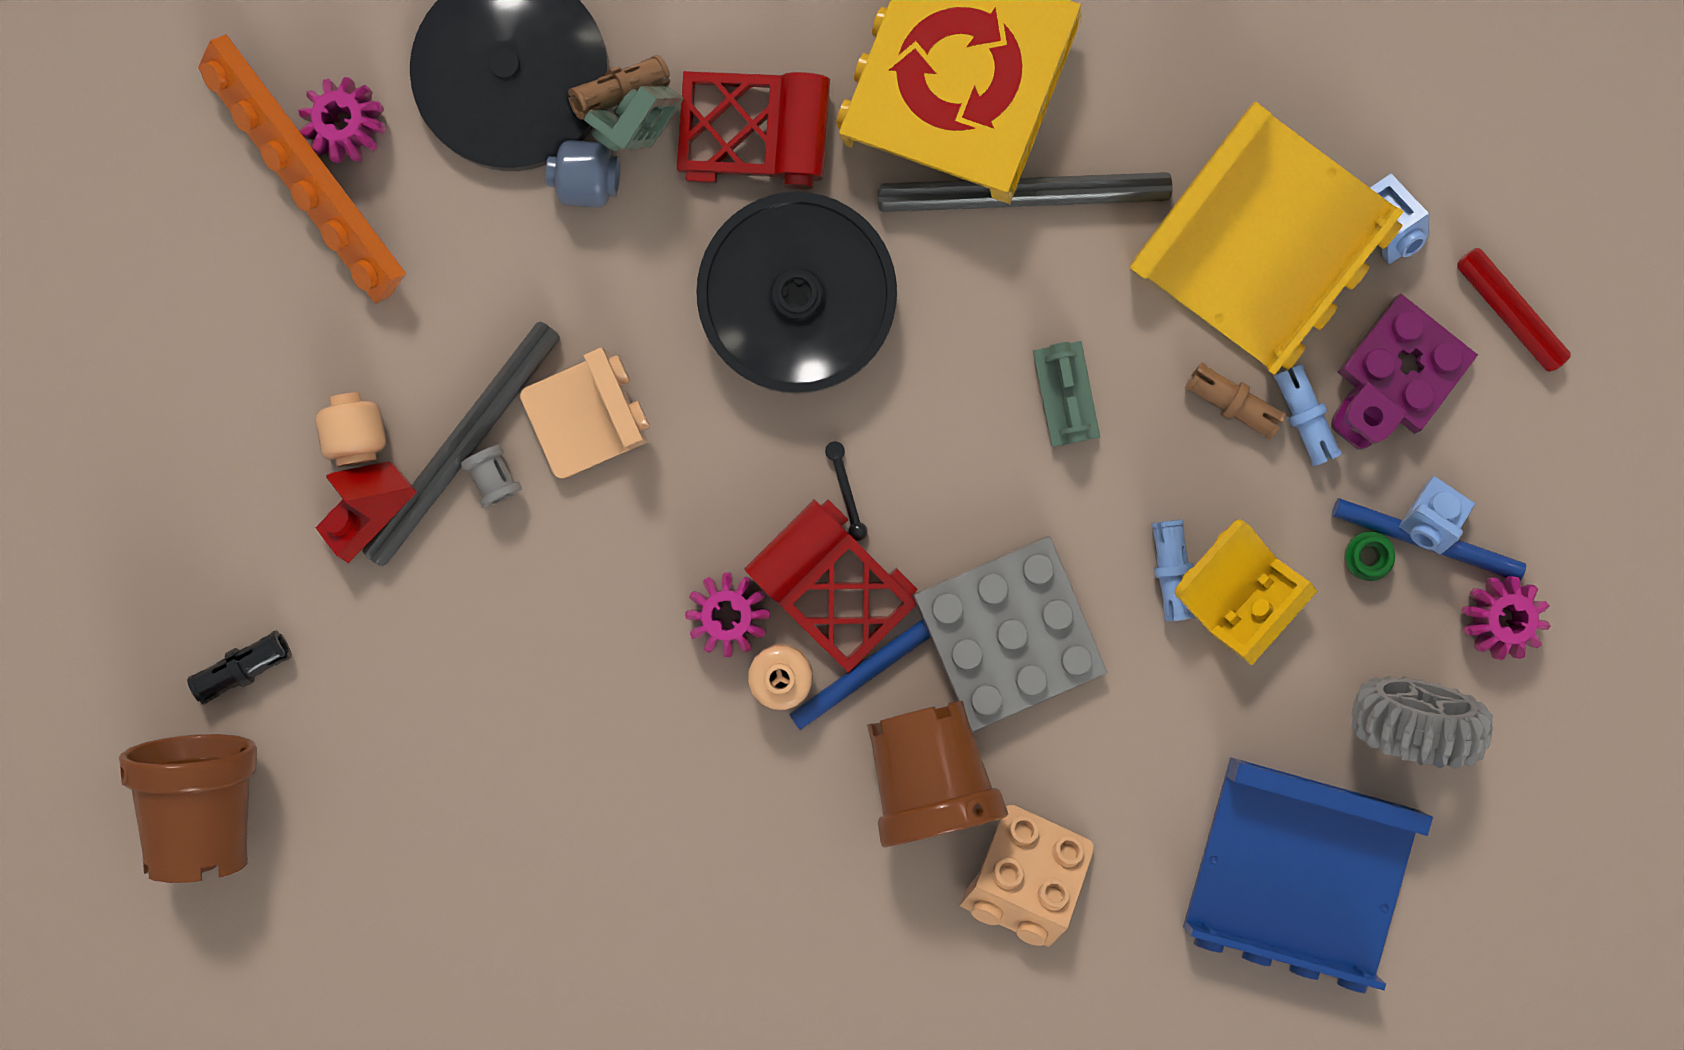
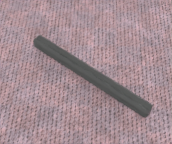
(1029, 192)
(464, 441)

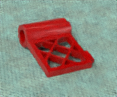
(794, 127)
(803, 555)

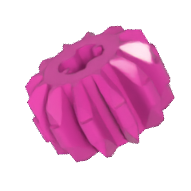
(325, 111)
(1524, 621)
(715, 626)

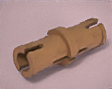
(616, 83)
(1235, 401)

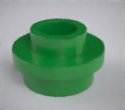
(1384, 556)

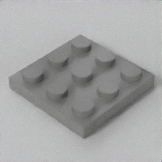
(1010, 633)

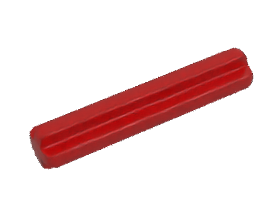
(1513, 310)

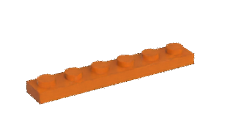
(300, 169)

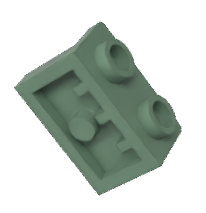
(637, 119)

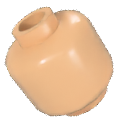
(350, 430)
(777, 658)

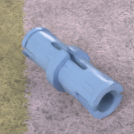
(1307, 415)
(1172, 566)

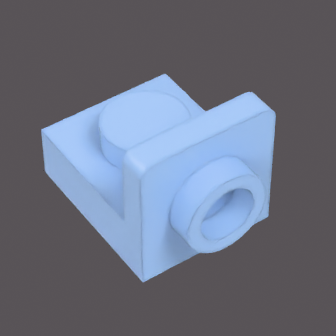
(1414, 219)
(1437, 516)

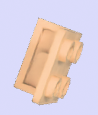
(585, 414)
(1029, 877)

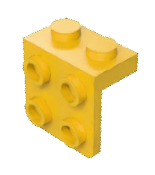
(1243, 592)

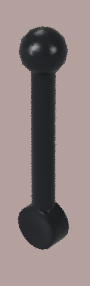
(835, 453)

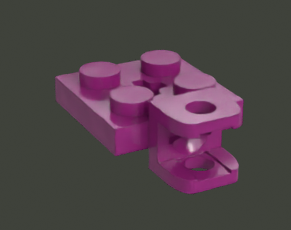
(1385, 393)

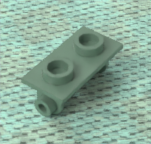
(1066, 393)

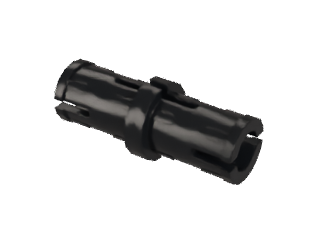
(239, 667)

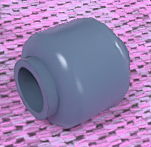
(583, 174)

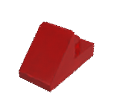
(368, 503)

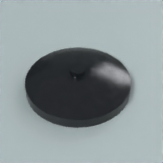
(500, 77)
(796, 292)

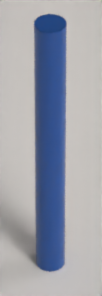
(1459, 551)
(860, 675)

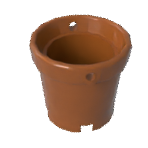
(931, 776)
(191, 803)

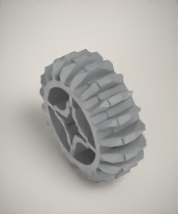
(1422, 722)

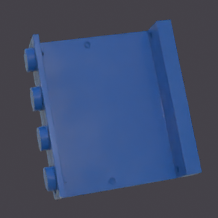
(1302, 874)

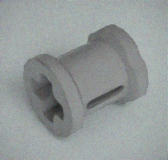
(491, 476)

